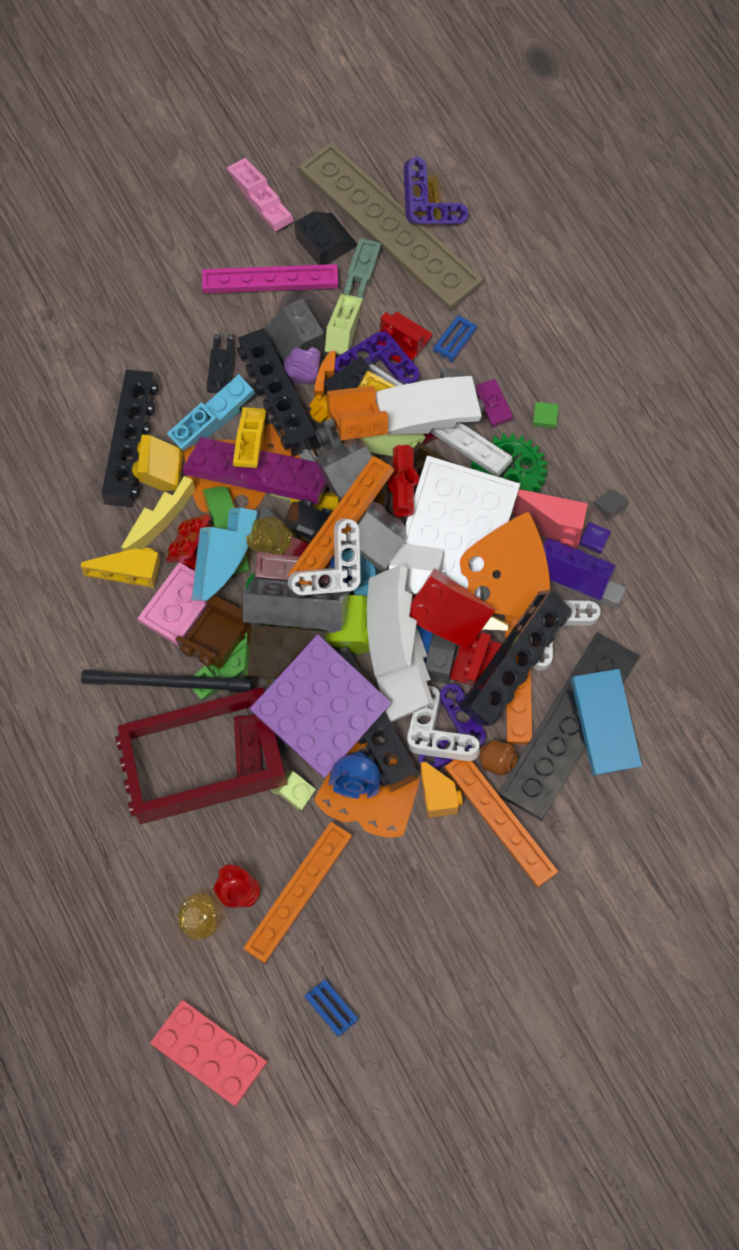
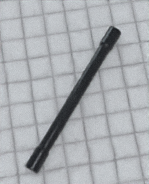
(101, 677)

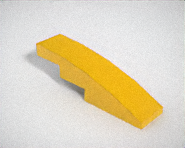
(249, 437)

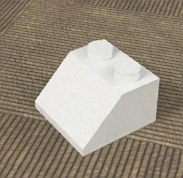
(420, 563)

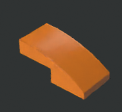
(325, 372)

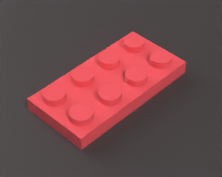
(208, 1053)

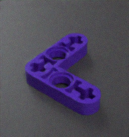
(421, 203)
(382, 353)
(461, 728)

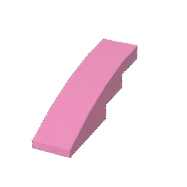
(259, 194)

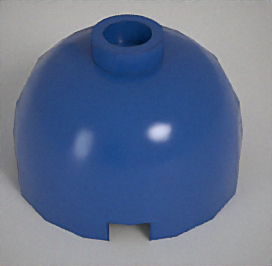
(354, 776)

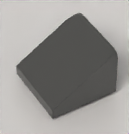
(611, 504)

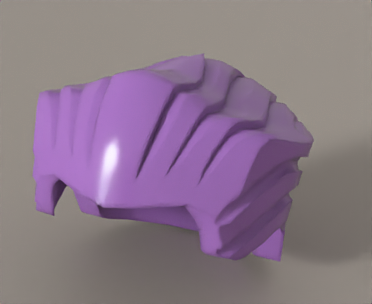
(302, 365)

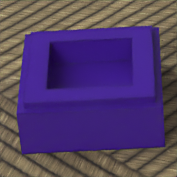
(594, 538)

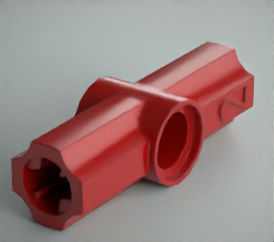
(403, 480)

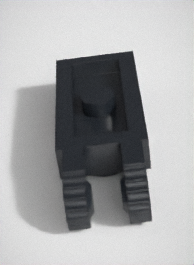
(220, 364)

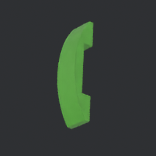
(218, 504)
(232, 667)

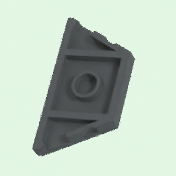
(326, 435)

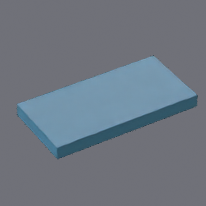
(606, 722)

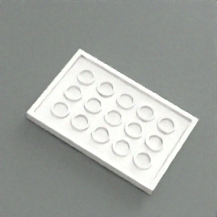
(456, 510)

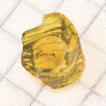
(269, 536)
(198, 916)

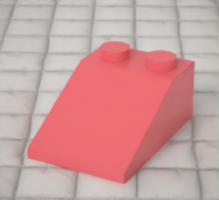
(553, 516)

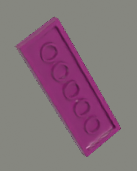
(274, 474)

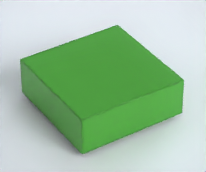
(545, 415)

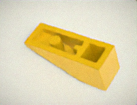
(129, 566)

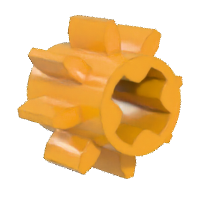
(319, 408)

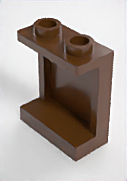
(215, 633)

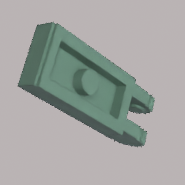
(362, 265)

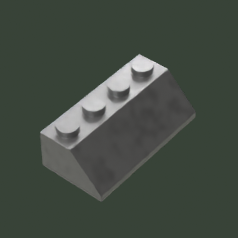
(275, 604)

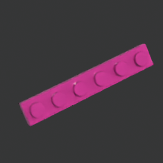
(270, 278)

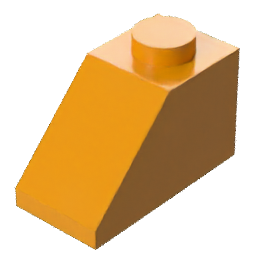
(439, 792)

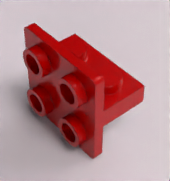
(406, 334)
(186, 543)
(473, 661)

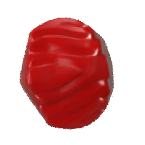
(236, 887)

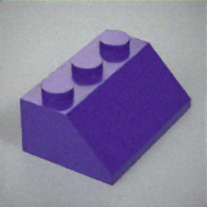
(577, 569)

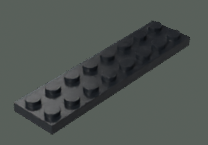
(560, 737)

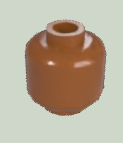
(498, 757)

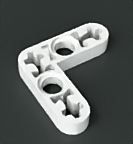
(338, 573)
(582, 620)
(427, 732)

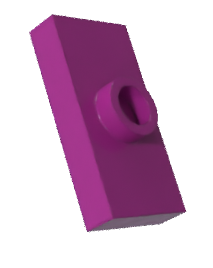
(494, 403)

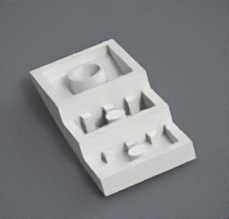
(429, 405)
(388, 621)
(407, 687)

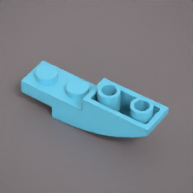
(213, 415)

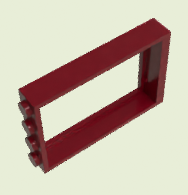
(207, 795)

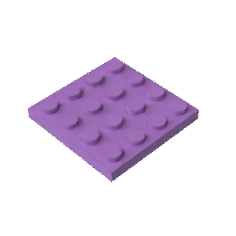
(320, 706)

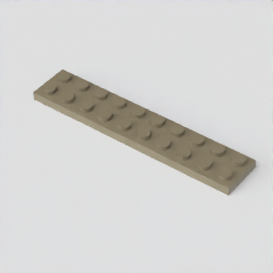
(386, 223)

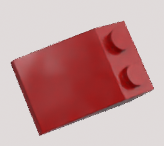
(449, 610)

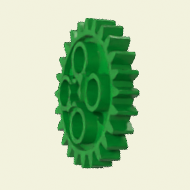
(528, 478)

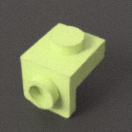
(297, 790)

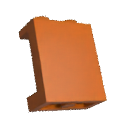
(356, 413)

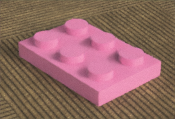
(171, 608)

